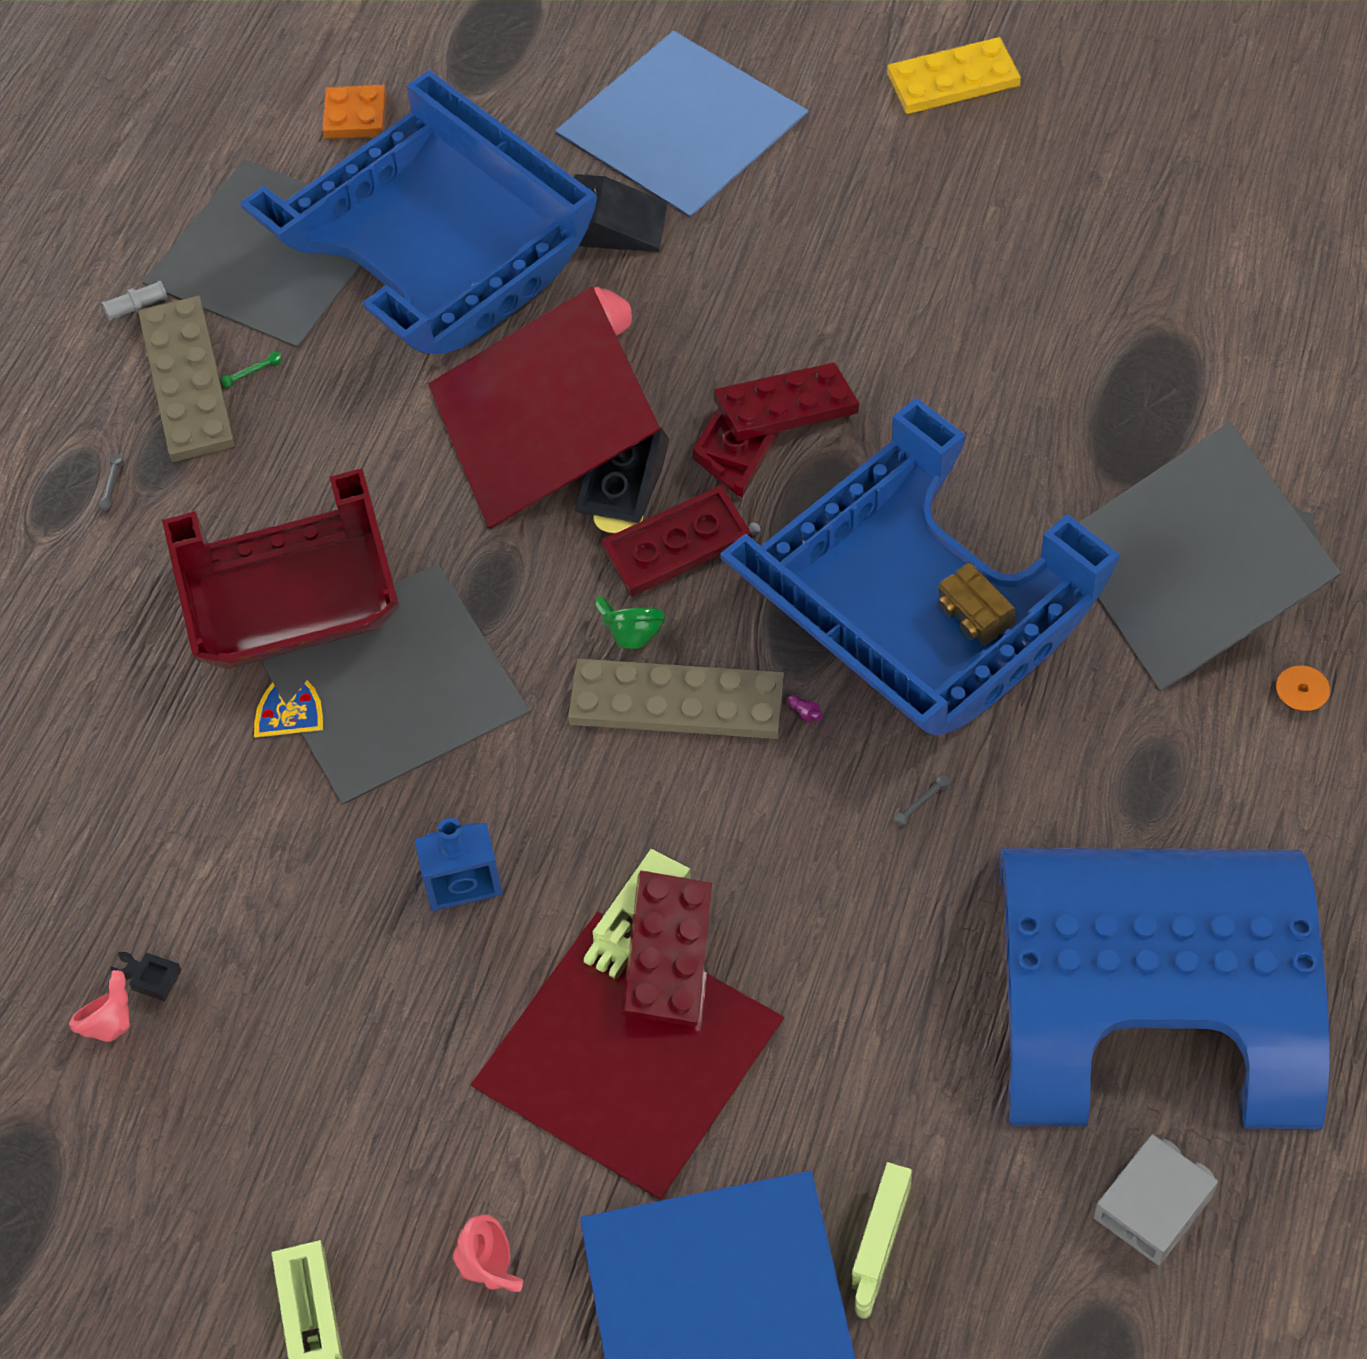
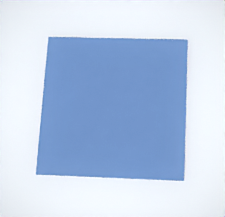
(681, 123)

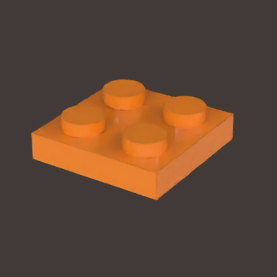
(354, 111)

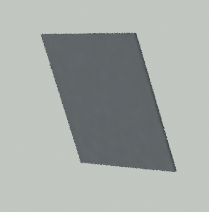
(247, 269)
(1204, 556)
(402, 689)

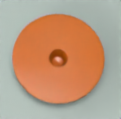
(1303, 688)

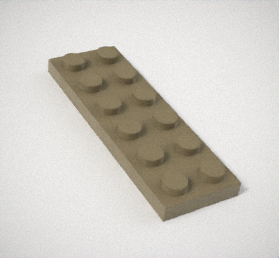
(186, 379)
(677, 698)

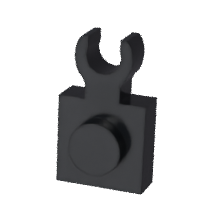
(151, 976)

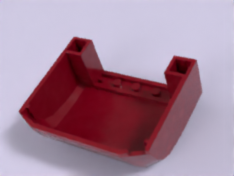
(283, 582)

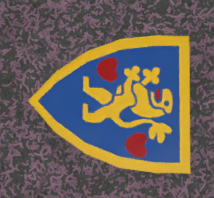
(299, 715)

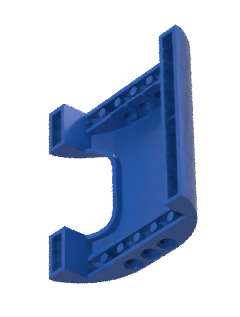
(444, 215)
(868, 570)
(1164, 944)

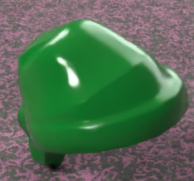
(632, 626)

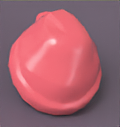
(616, 309)
(105, 1016)
(485, 1254)

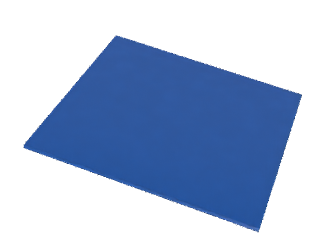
(718, 1276)

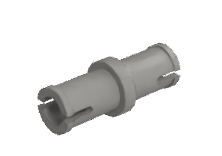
(134, 300)

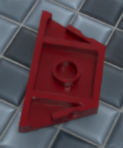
(731, 460)

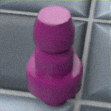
(808, 709)

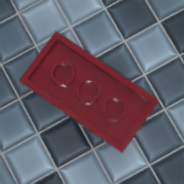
(786, 401)
(675, 540)
(667, 949)

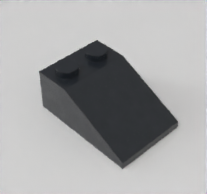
(623, 216)
(625, 482)

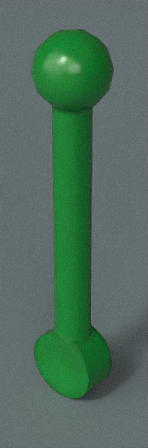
(274, 359)

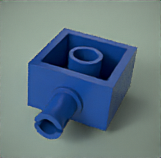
(458, 864)

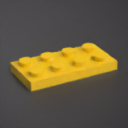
(953, 75)

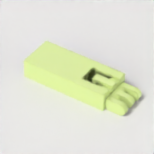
(610, 930)
(880, 1236)
(306, 1301)

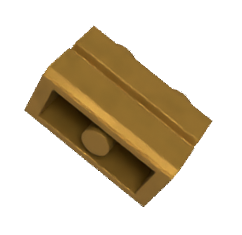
(976, 604)

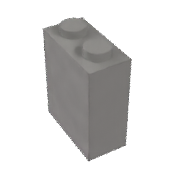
(1156, 1199)

